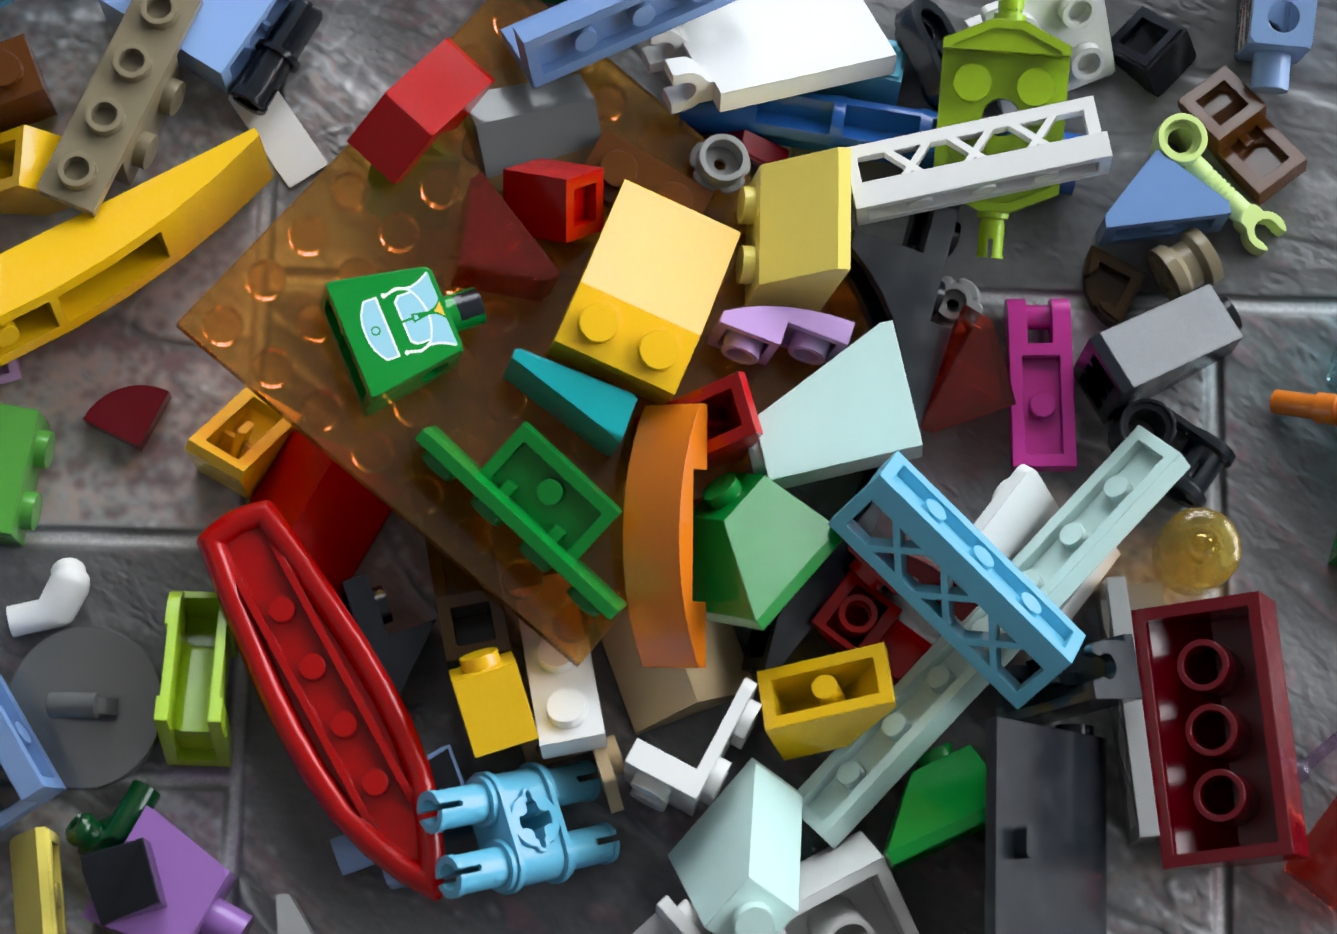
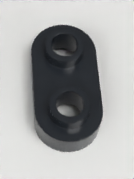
(920, 36)

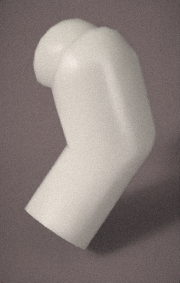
(58, 602)

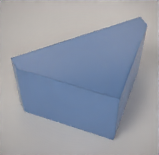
(1162, 205)

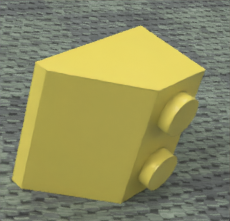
(796, 230)

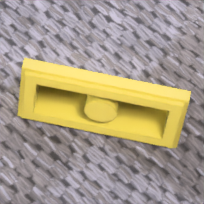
(37, 882)

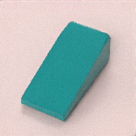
(580, 402)

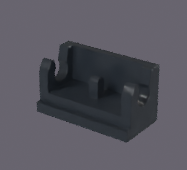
(1098, 678)

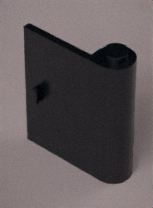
(1045, 829)

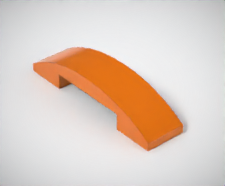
(659, 536)

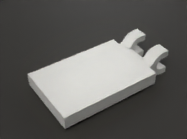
(768, 52)

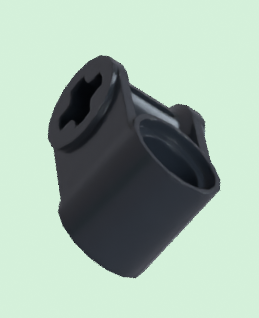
(1184, 437)

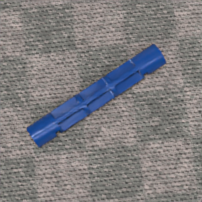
(824, 122)

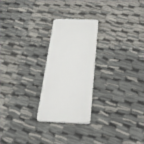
(284, 140)

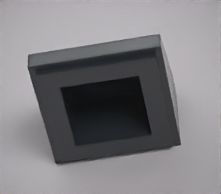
(1152, 50)

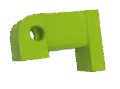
(195, 682)

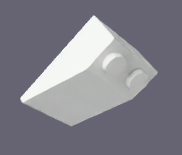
(849, 893)

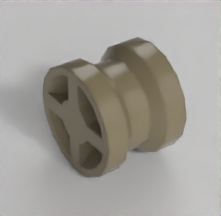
(1185, 264)

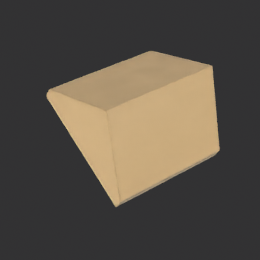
(668, 694)

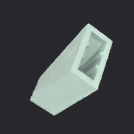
(841, 416)
(745, 855)

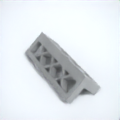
(1114, 608)

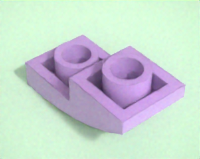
(756, 333)

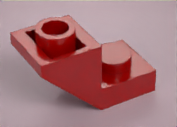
(861, 617)

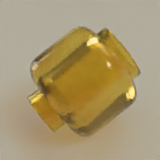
(1188, 570)

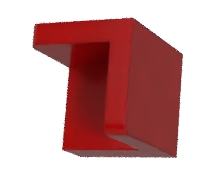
(555, 198)

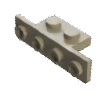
(122, 106)

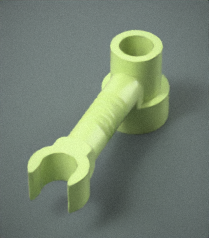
(1192, 139)

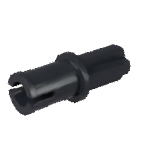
(277, 56)

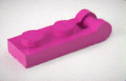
(1043, 386)

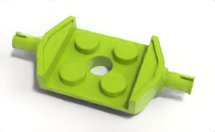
(994, 63)

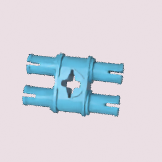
(518, 828)

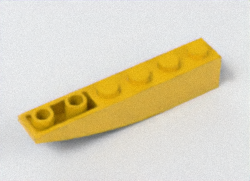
(100, 260)

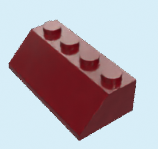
(1219, 733)

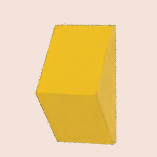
(239, 443)

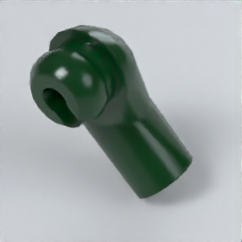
(112, 830)

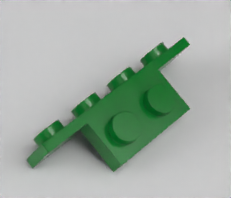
(541, 500)

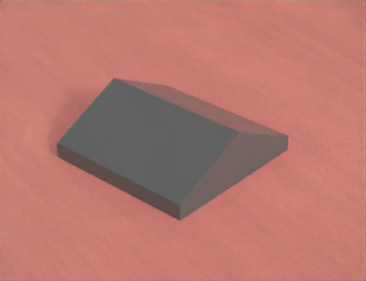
(531, 123)

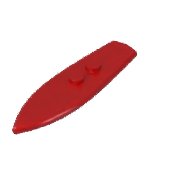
(325, 691)

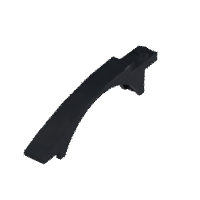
(889, 285)

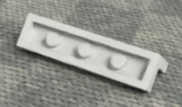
(979, 175)

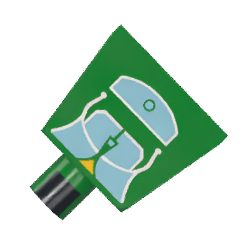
(397, 331)

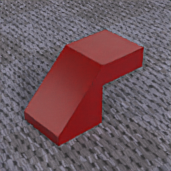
(419, 108)

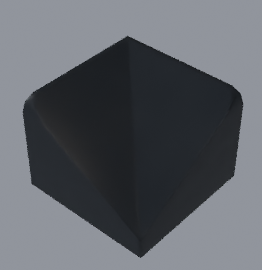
(123, 881)

